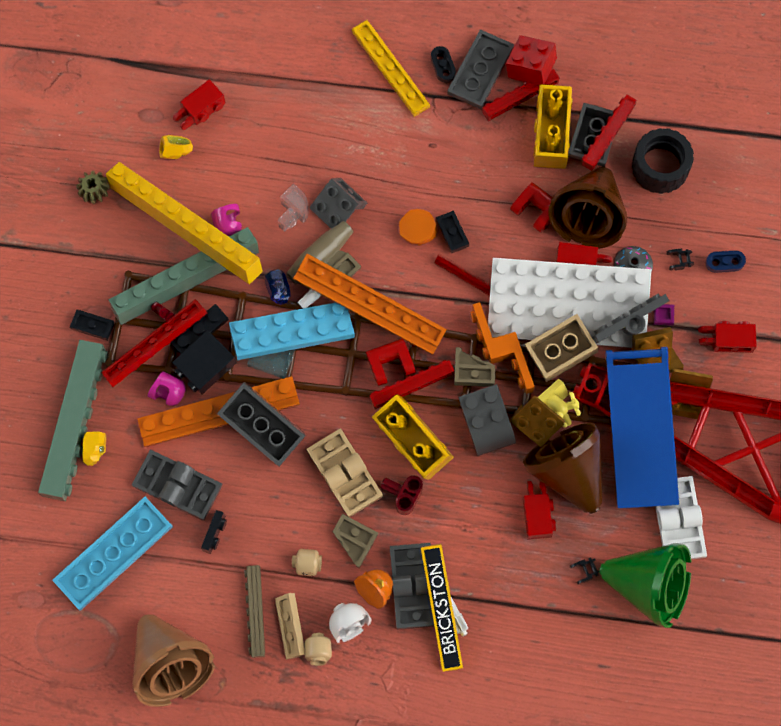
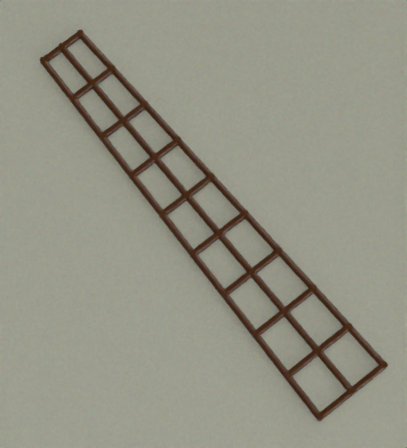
(350, 353)

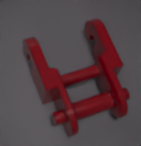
(161, 311)

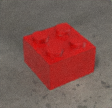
(531, 60)

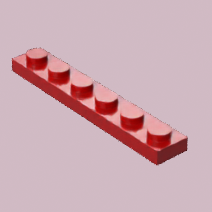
(154, 342)

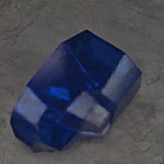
(278, 286)

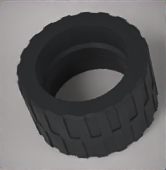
(670, 141)

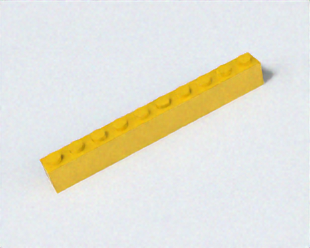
(184, 223)

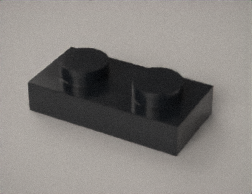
(452, 231)
(92, 324)
(211, 539)

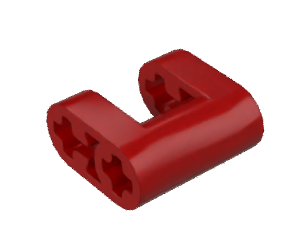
(540, 199)
(388, 353)

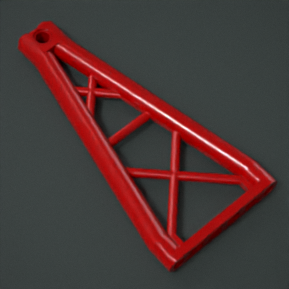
(693, 459)

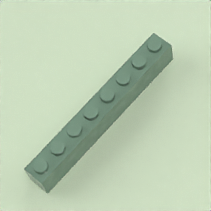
(173, 281)
(72, 421)

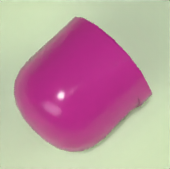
(226, 223)
(168, 382)

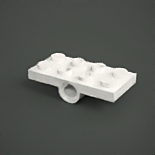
(684, 521)

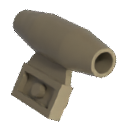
(328, 250)

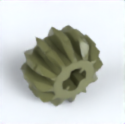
(94, 193)

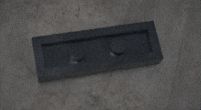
(211, 321)

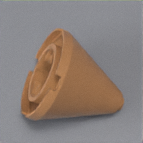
(168, 663)

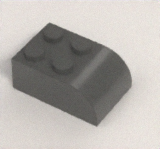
(588, 127)
(487, 420)

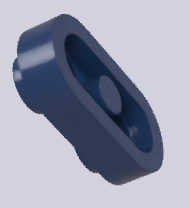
(724, 261)

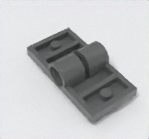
(635, 314)
(177, 484)
(410, 587)

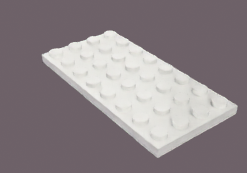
(540, 295)

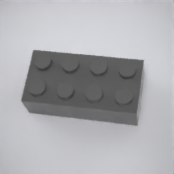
(261, 424)

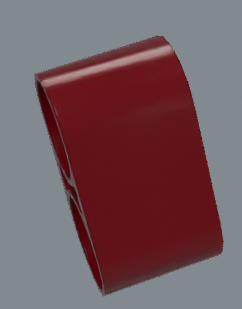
(403, 492)

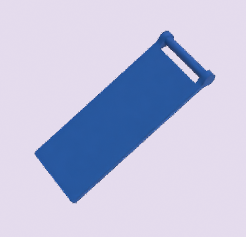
(642, 430)

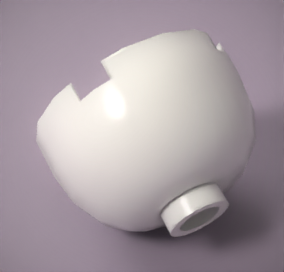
(347, 621)

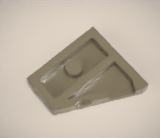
(472, 370)
(354, 538)

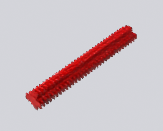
(459, 272)

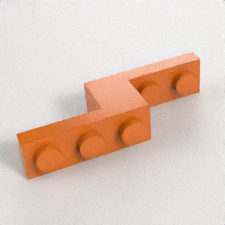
(502, 348)

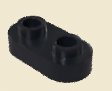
(443, 66)

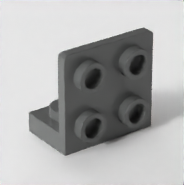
(337, 202)

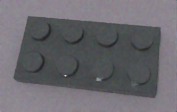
(480, 69)

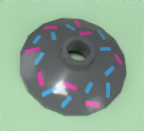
(624, 258)

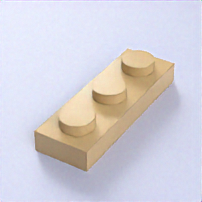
(290, 626)

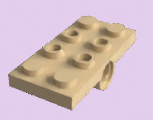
(344, 472)

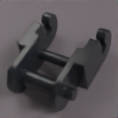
(679, 252)
(583, 563)

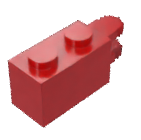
(200, 105)
(580, 254)
(730, 337)
(538, 513)

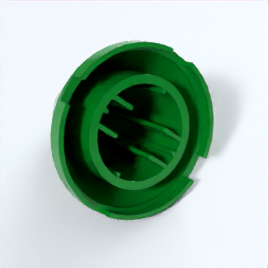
(652, 581)

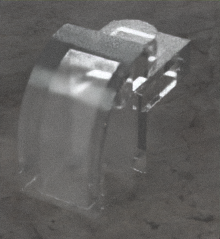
(297, 207)

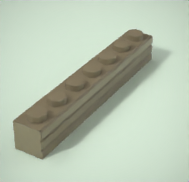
(255, 611)

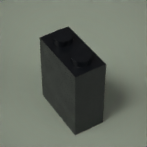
(203, 363)

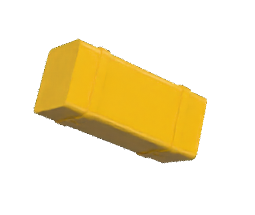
(552, 126)
(412, 437)

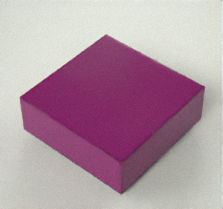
(664, 315)

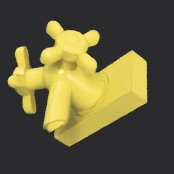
(554, 397)

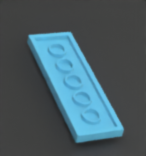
(291, 330)
(112, 553)

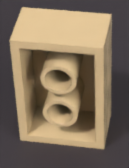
(561, 348)

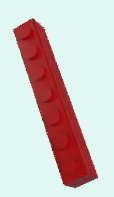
(516, 97)
(608, 132)
(412, 383)

